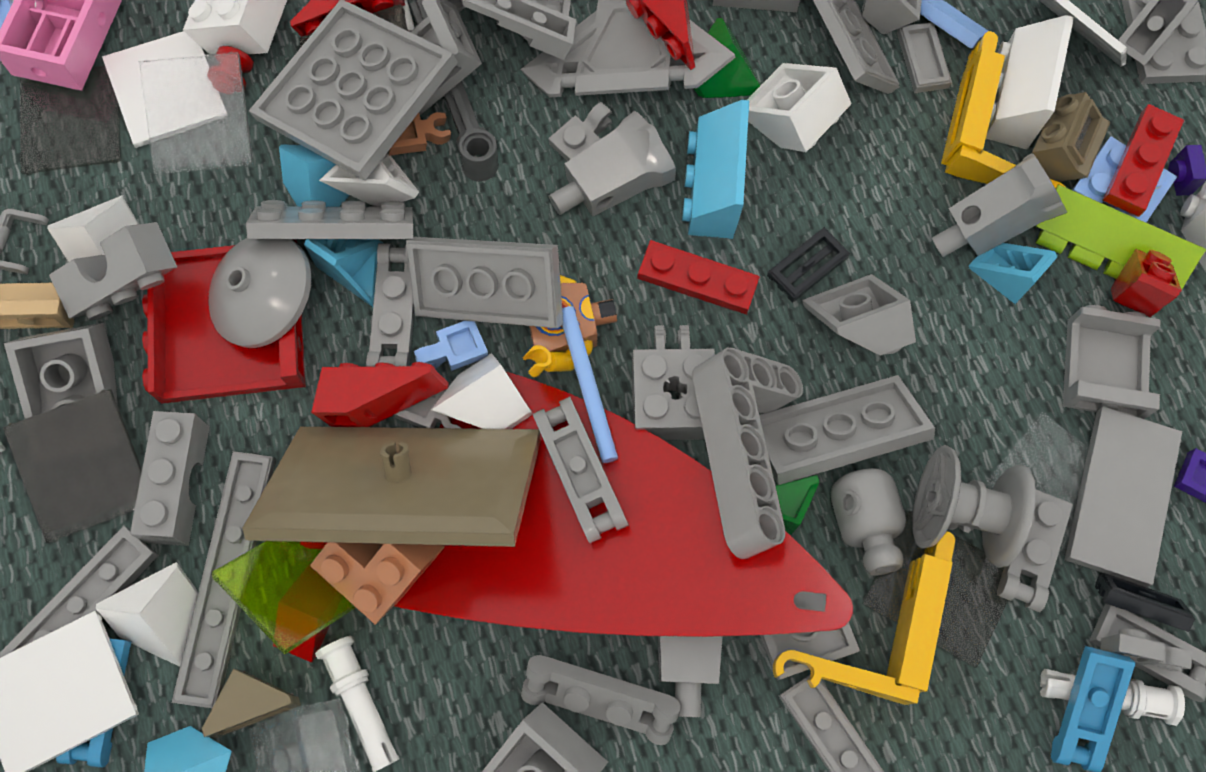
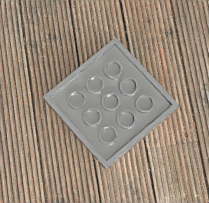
(353, 88)

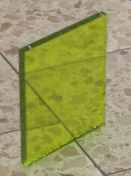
(282, 592)

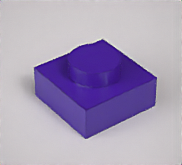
(1189, 168)
(1193, 475)

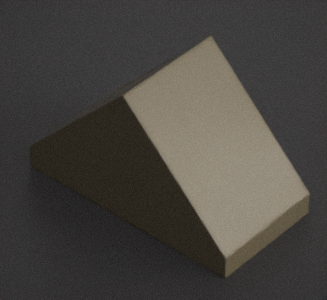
(244, 703)

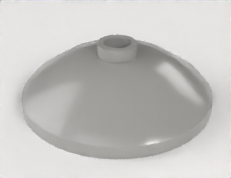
(259, 291)

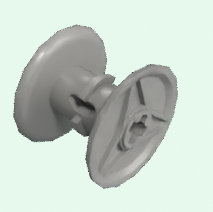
(1000, 512)

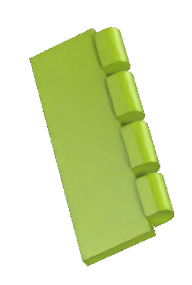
(1111, 234)

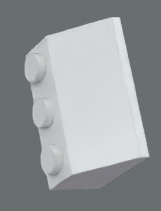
(1029, 81)

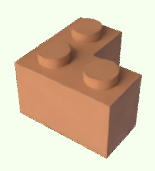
(373, 573)

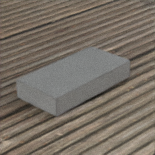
(924, 57)

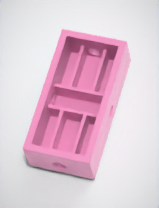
(55, 39)

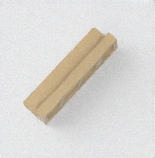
(32, 307)

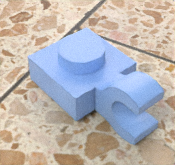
(457, 345)

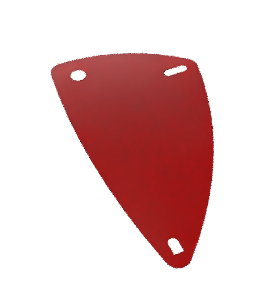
(648, 579)

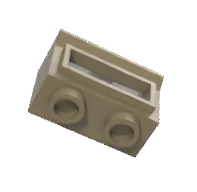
(1071, 138)

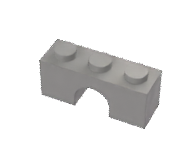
(132, 261)
(163, 502)

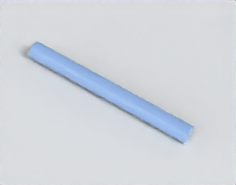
(588, 386)

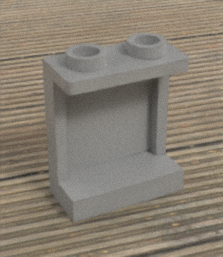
(448, 31)
(1109, 361)

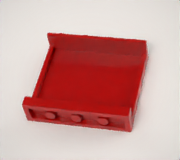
(189, 354)

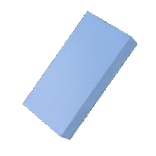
(953, 21)

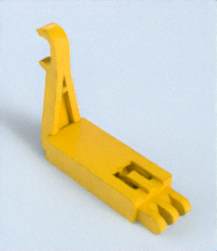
(972, 117)
(913, 640)

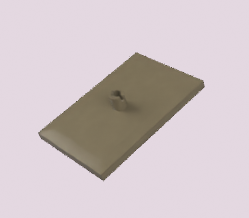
(398, 487)

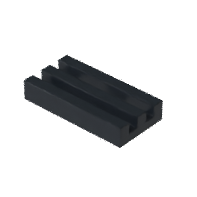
(785, 284)
(1144, 601)

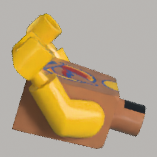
(550, 344)

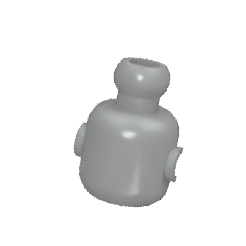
(870, 517)

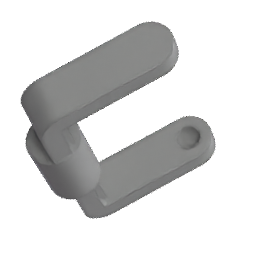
(6, 221)

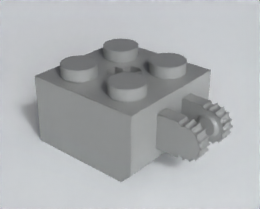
(665, 370)

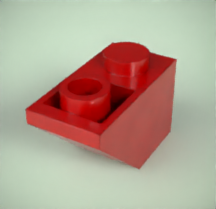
(1146, 282)

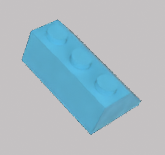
(717, 171)

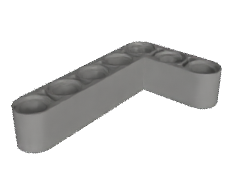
(730, 396)

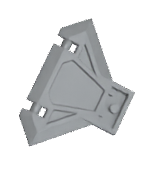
(621, 56)

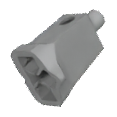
(616, 168)
(1002, 209)
(688, 664)

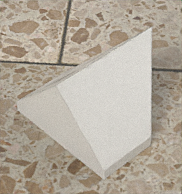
(384, 183)
(82, 233)
(484, 397)
(154, 613)

